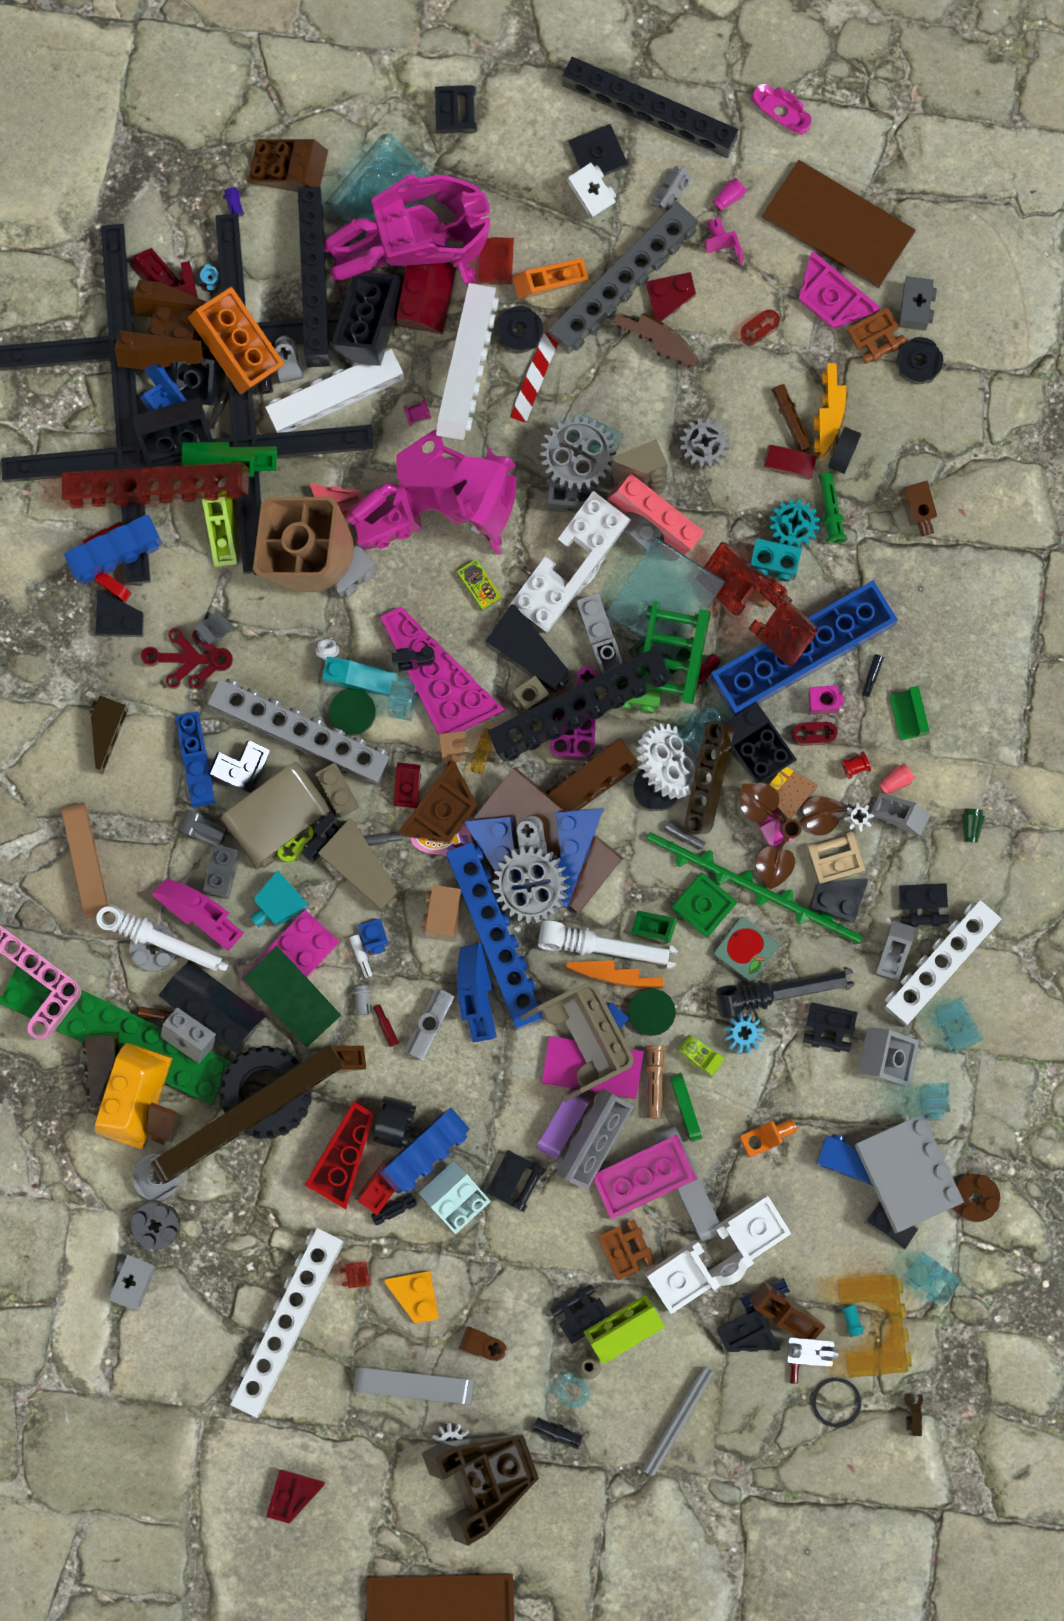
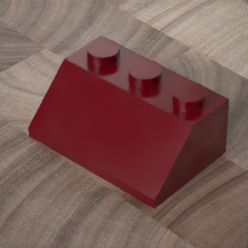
(426, 297)

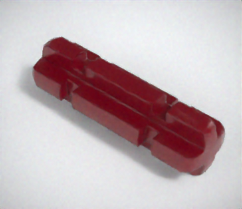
(707, 668)

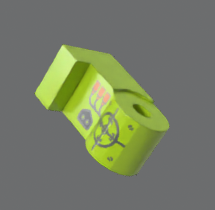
(701, 1055)

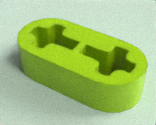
(298, 849)

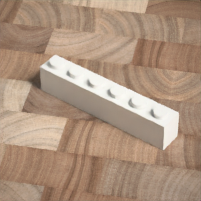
(333, 393)

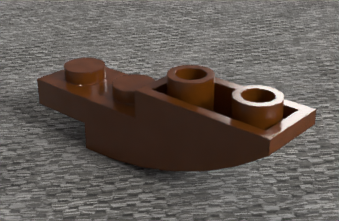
(667, 342)

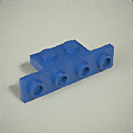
(165, 390)

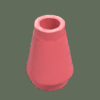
(897, 779)

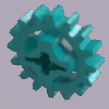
(785, 522)

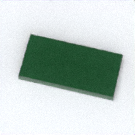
(291, 996)

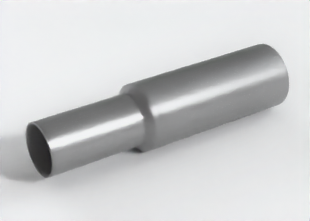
(684, 835)
(384, 838)

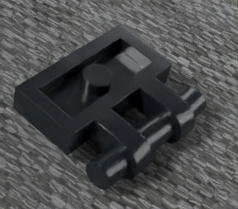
(410, 660)
(923, 897)
(833, 1020)
(583, 1319)

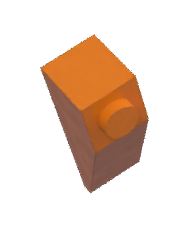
(550, 278)

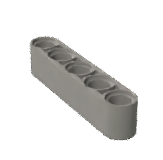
(694, 1196)
(413, 1385)

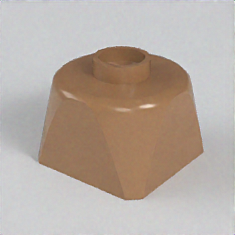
(302, 543)

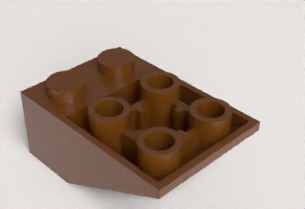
(288, 163)

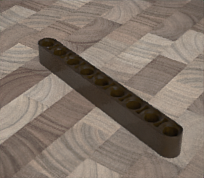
(247, 1114)

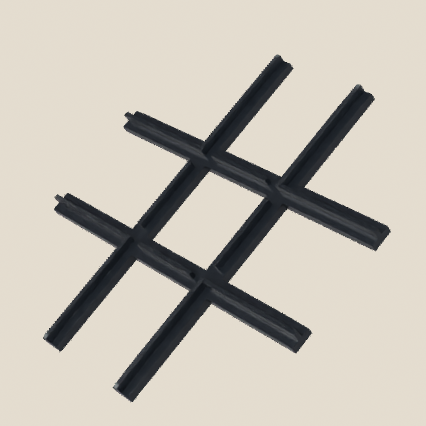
(128, 450)

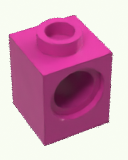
(815, 704)

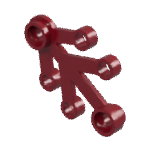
(190, 658)

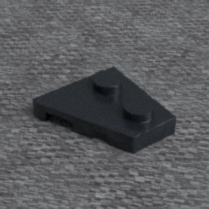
(839, 898)
(748, 1334)

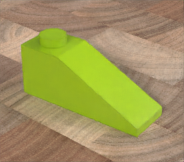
(221, 530)

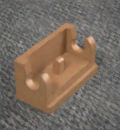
(452, 744)

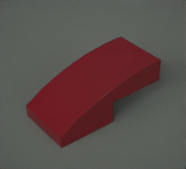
(789, 461)

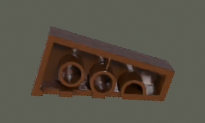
(594, 777)

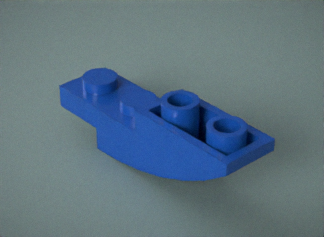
(195, 759)
(472, 985)

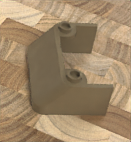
(593, 1032)

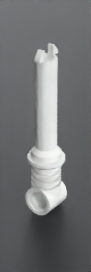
(142, 931)
(555, 936)

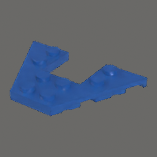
(575, 835)

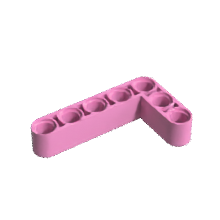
(38, 972)

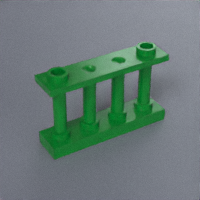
(695, 644)

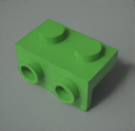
(647, 704)

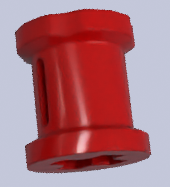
(856, 765)

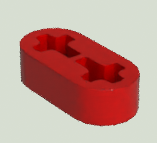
(113, 586)

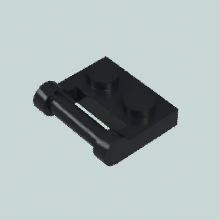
(448, 112)
(508, 1177)

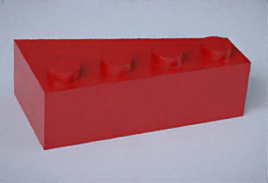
(338, 1164)

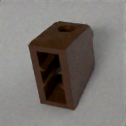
(917, 497)

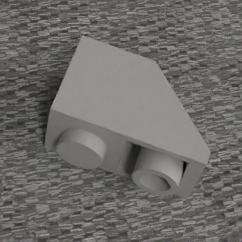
(360, 570)

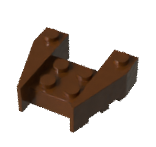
(170, 332)

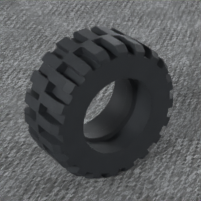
(245, 1066)

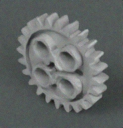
(567, 471)
(526, 863)

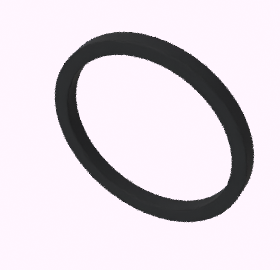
(815, 1408)

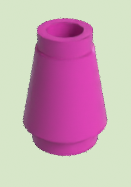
(729, 194)

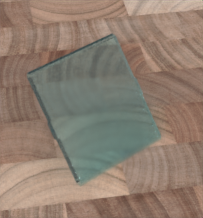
(674, 582)

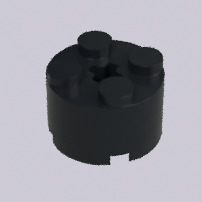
(393, 1122)

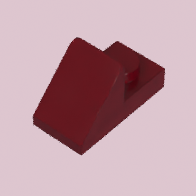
(187, 278)
(407, 785)

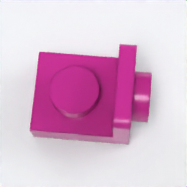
(771, 831)

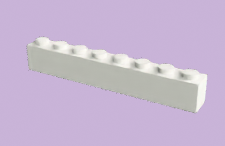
(466, 362)

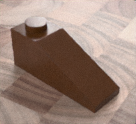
(162, 1123)

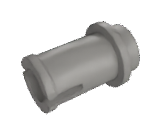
(362, 1000)

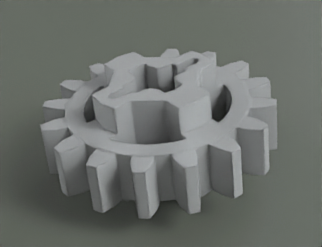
(695, 446)

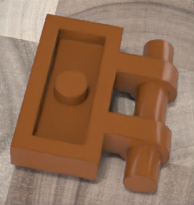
(871, 330)
(619, 1253)

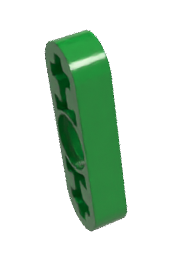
(686, 1107)

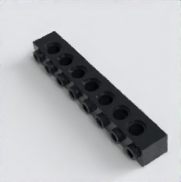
(649, 107)
(313, 277)
(567, 703)

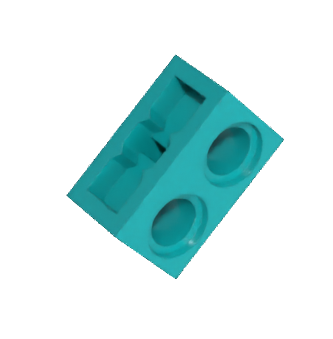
(776, 553)

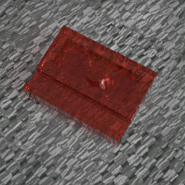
(496, 261)

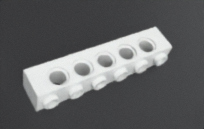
(986, 921)

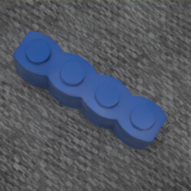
(113, 548)
(424, 1150)

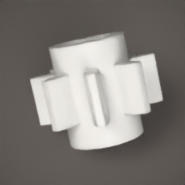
(854, 822)

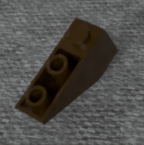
(101, 1056)

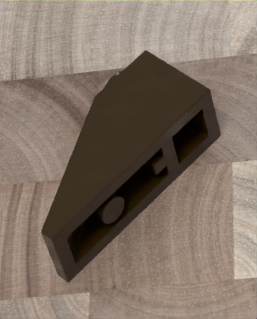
(106, 725)

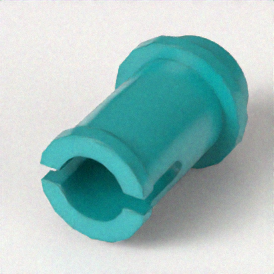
(853, 1321)

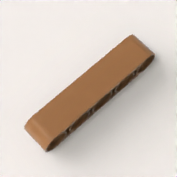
(85, 859)

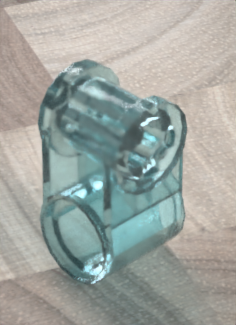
(694, 728)

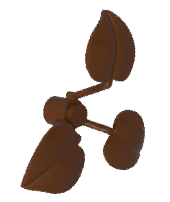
(759, 801)

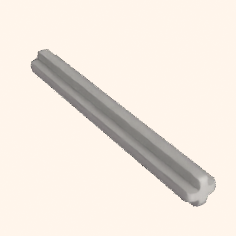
(678, 1421)

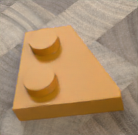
(415, 1295)

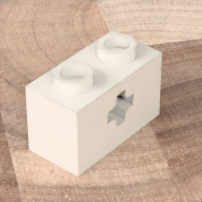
(591, 203)

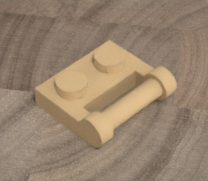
(838, 865)

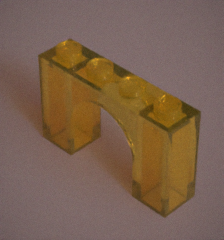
(885, 1293)

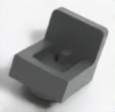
(213, 628)

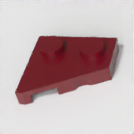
(670, 294)
(292, 1495)

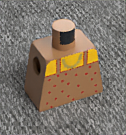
(792, 791)

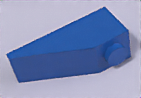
(842, 1158)

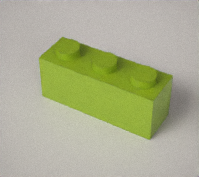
(624, 1329)

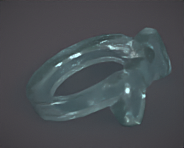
(560, 1389)

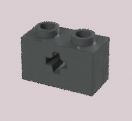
(917, 290)
(567, 501)
(221, 871)

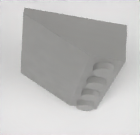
(909, 1173)

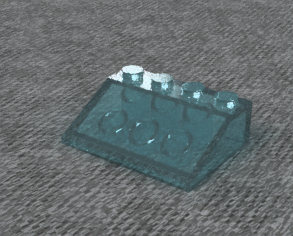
(377, 171)

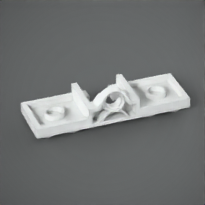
(548, 593)
(685, 1276)

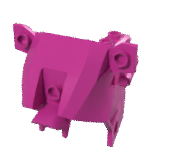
(414, 233)
(458, 487)

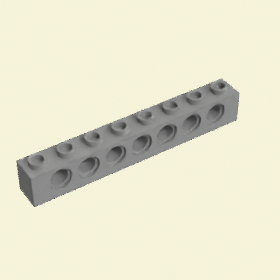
(221, 702)

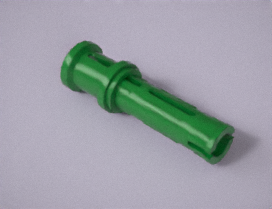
(833, 517)

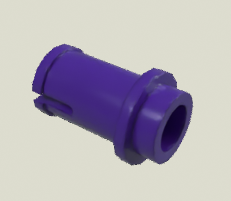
(233, 201)

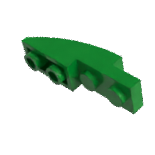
(220, 452)

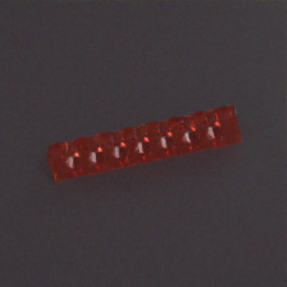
(75, 483)

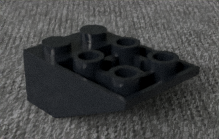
(758, 745)

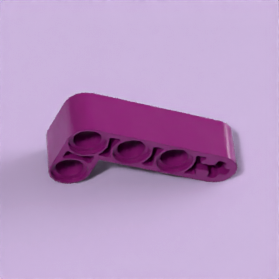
(580, 736)

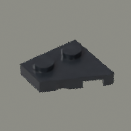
(117, 618)

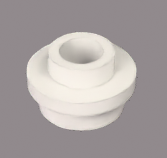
(327, 648)

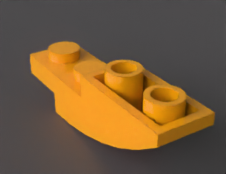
(829, 418)

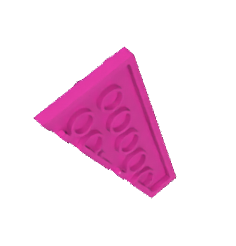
(445, 688)

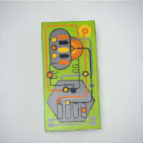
(479, 584)

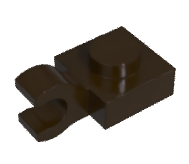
(914, 1421)

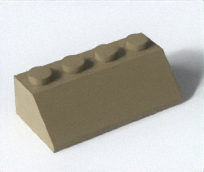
(644, 463)

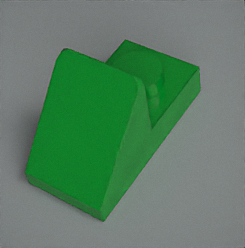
(654, 926)

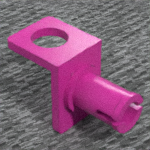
(722, 240)

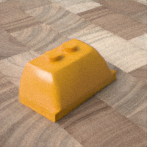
(132, 1086)

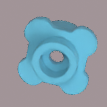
(209, 270)

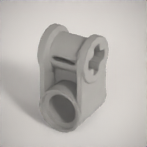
(293, 368)
(529, 838)

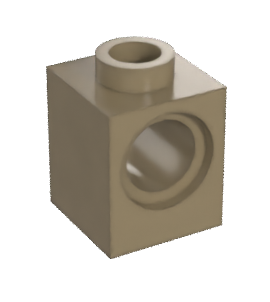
(532, 685)

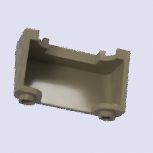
(275, 814)

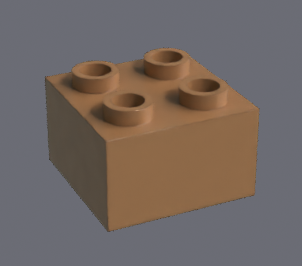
(443, 913)

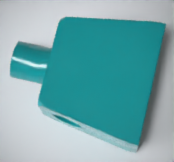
(277, 902)

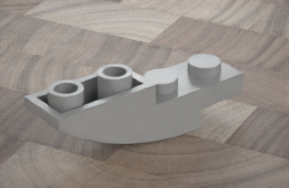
(599, 633)

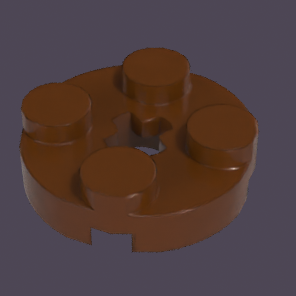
(988, 1204)

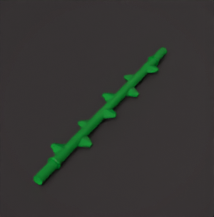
(746, 881)

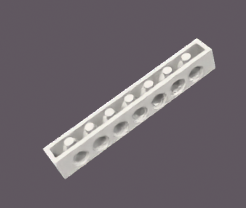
(255, 1403)

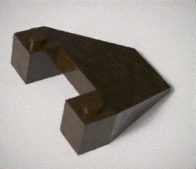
(490, 1477)

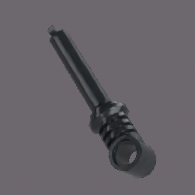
(733, 1000)

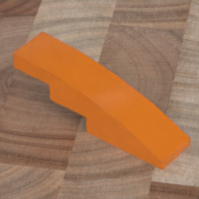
(605, 972)

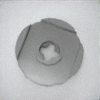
(149, 962)
(147, 1189)

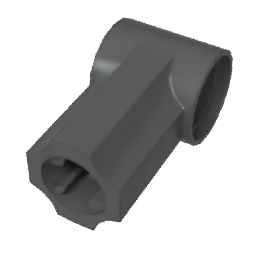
(196, 826)

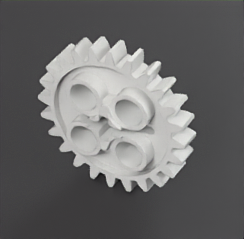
(667, 761)

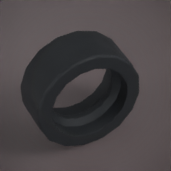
(844, 450)

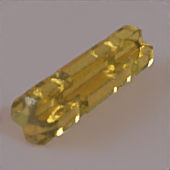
(481, 752)

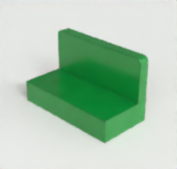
(909, 714)

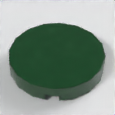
(352, 711)
(651, 1012)

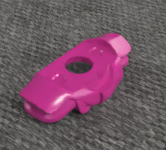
(768, 99)

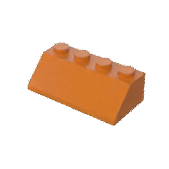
(235, 340)

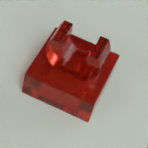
(356, 1275)

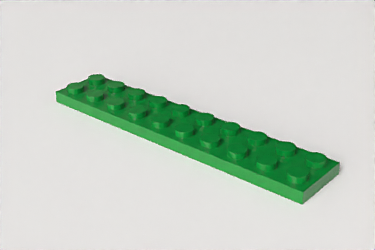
(95, 1015)

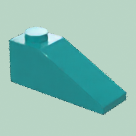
(359, 676)

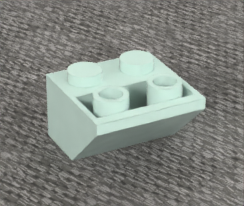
(454, 1197)

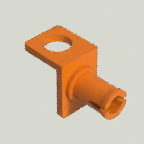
(769, 1136)

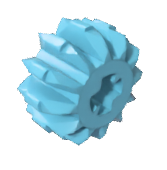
(737, 1030)

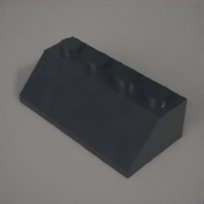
(368, 317)
(212, 1006)

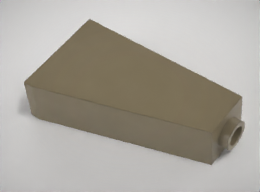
(358, 864)

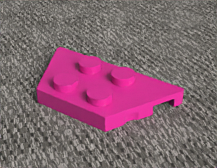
(832, 295)

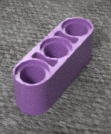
(563, 1125)

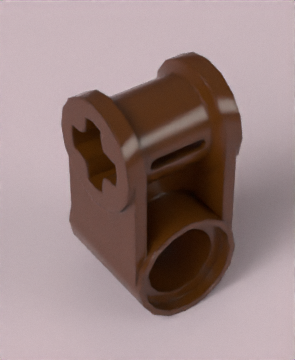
(478, 1344)

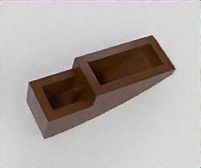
(786, 1312)

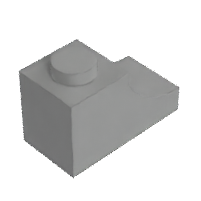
(901, 813)
(895, 950)

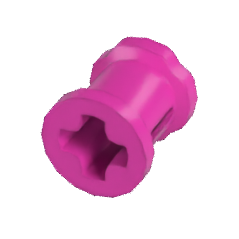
(417, 412)

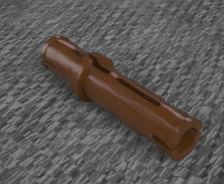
(788, 410)

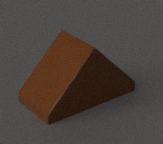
(352, 1057)

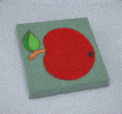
(746, 949)

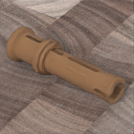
(655, 1070)

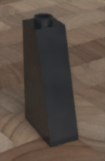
(524, 648)

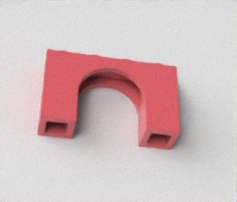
(636, 497)

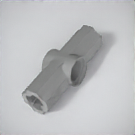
(422, 1038)

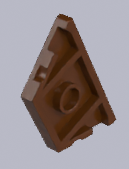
(442, 809)

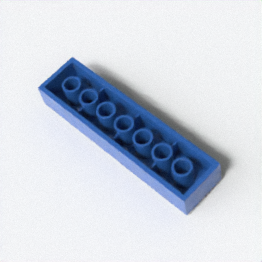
(841, 630)

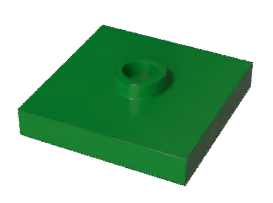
(704, 905)

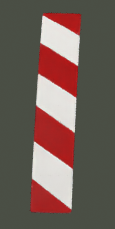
(534, 378)

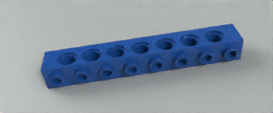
(458, 860)

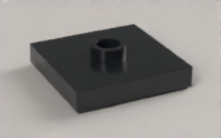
(600, 149)

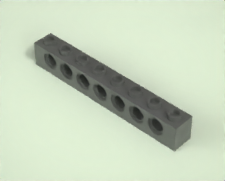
(675, 217)

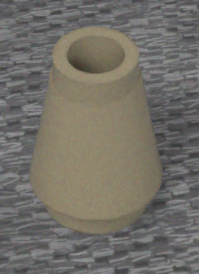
(585, 1374)

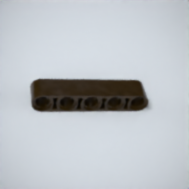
(716, 769)

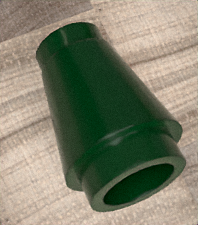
(972, 824)

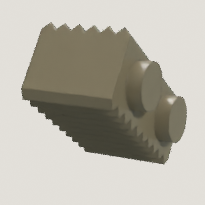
(337, 790)

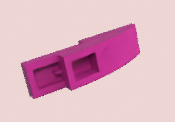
(196, 907)

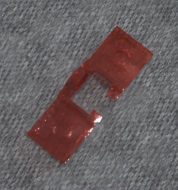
(787, 629)

